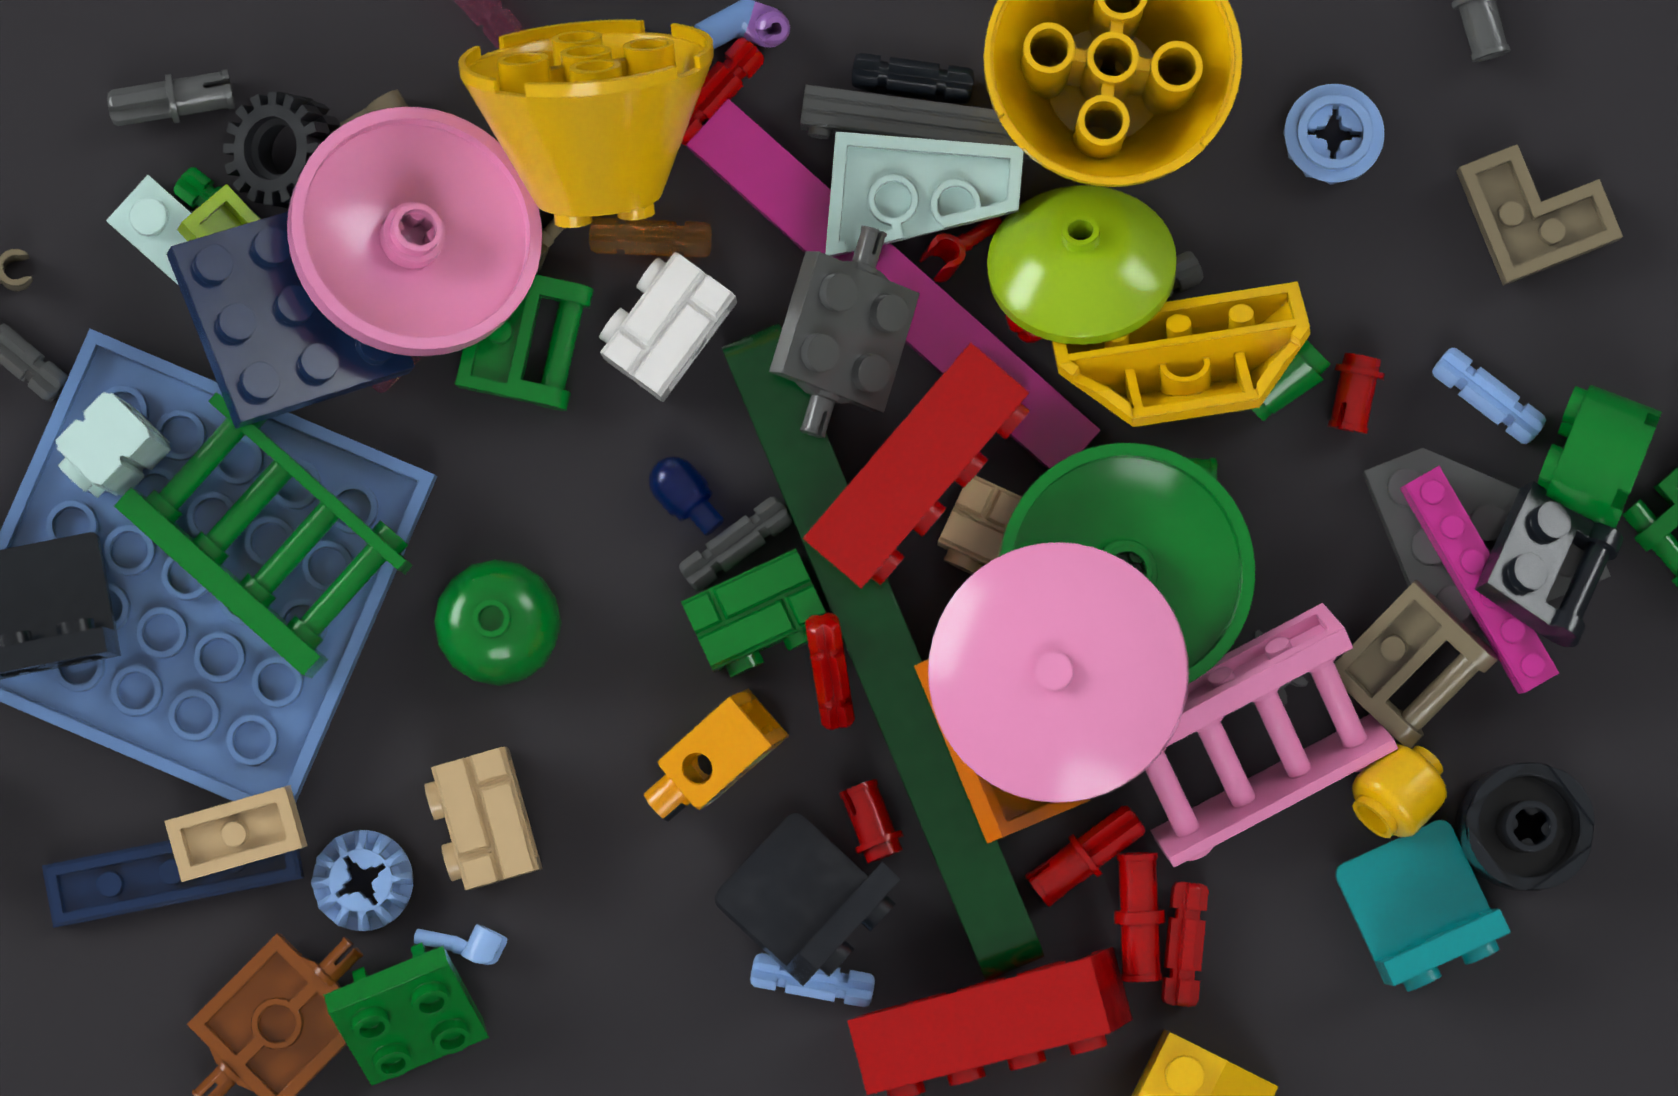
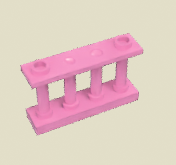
(1255, 675)

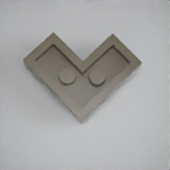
(1529, 233)

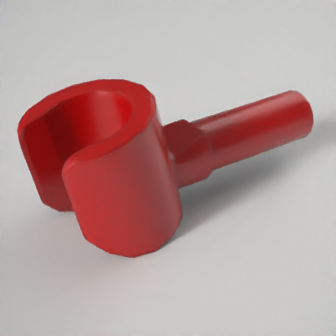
(954, 249)

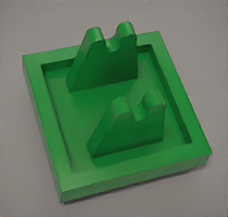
(406, 1014)

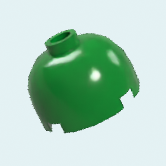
(497, 622)

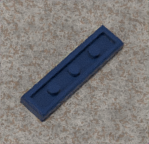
(146, 880)

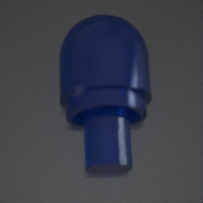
(684, 493)

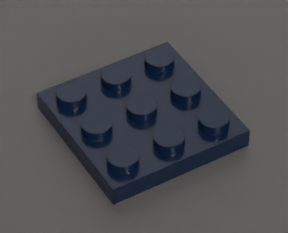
(262, 328)

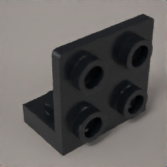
(55, 606)

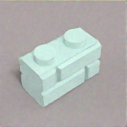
(110, 447)

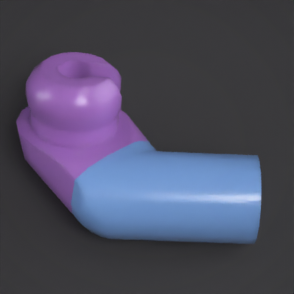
(750, 20)

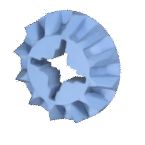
(1355, 115)
(391, 887)

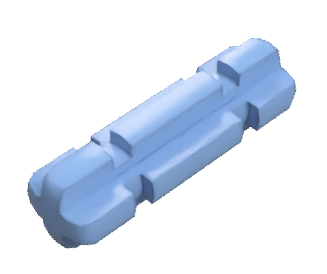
(1489, 395)
(853, 987)

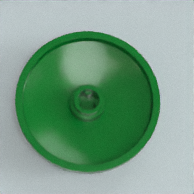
(1163, 521)

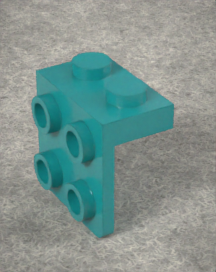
(1419, 906)

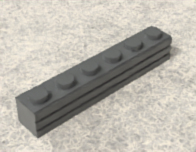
(849, 111)

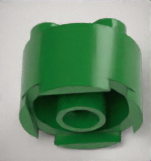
(1601, 455)

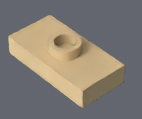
(236, 833)

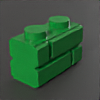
(754, 613)

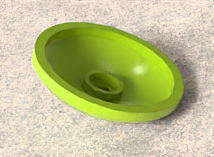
(1087, 286)

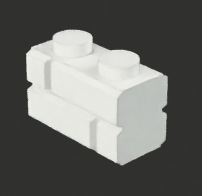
(666, 325)

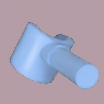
(482, 947)

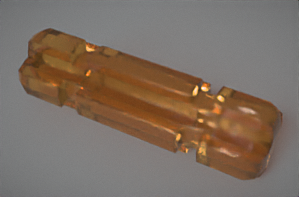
(650, 237)

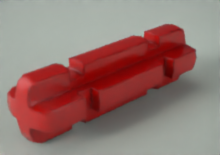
(724, 82)
(830, 671)
(1184, 944)

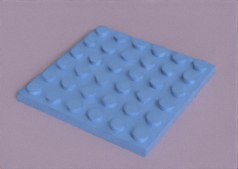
(191, 677)

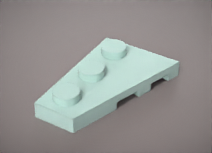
(916, 186)

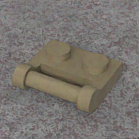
(1397, 647)

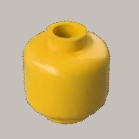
(1399, 792)

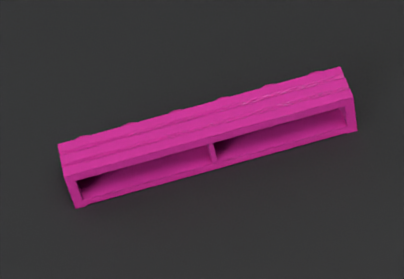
(1464, 559)

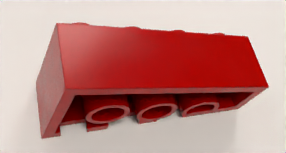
(917, 465)
(991, 1024)

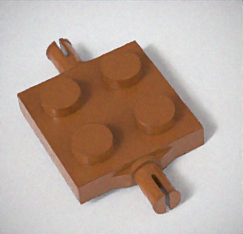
(273, 1021)

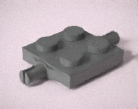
(844, 332)

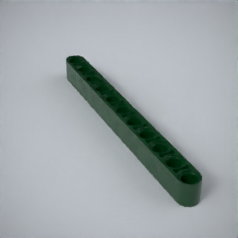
(885, 665)

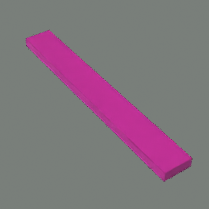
(940, 326)

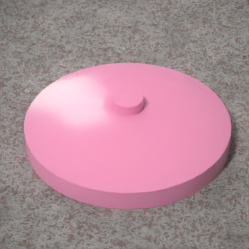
(413, 231)
(1058, 672)

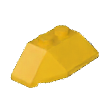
(1194, 356)

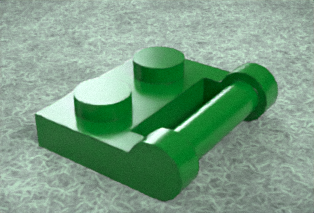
(500, 360)

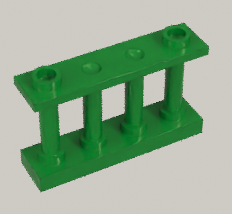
(254, 594)

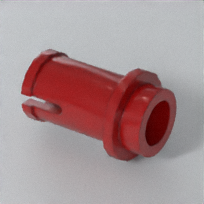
(1355, 392)
(871, 821)

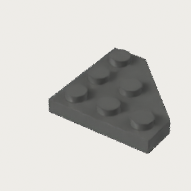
(1485, 502)

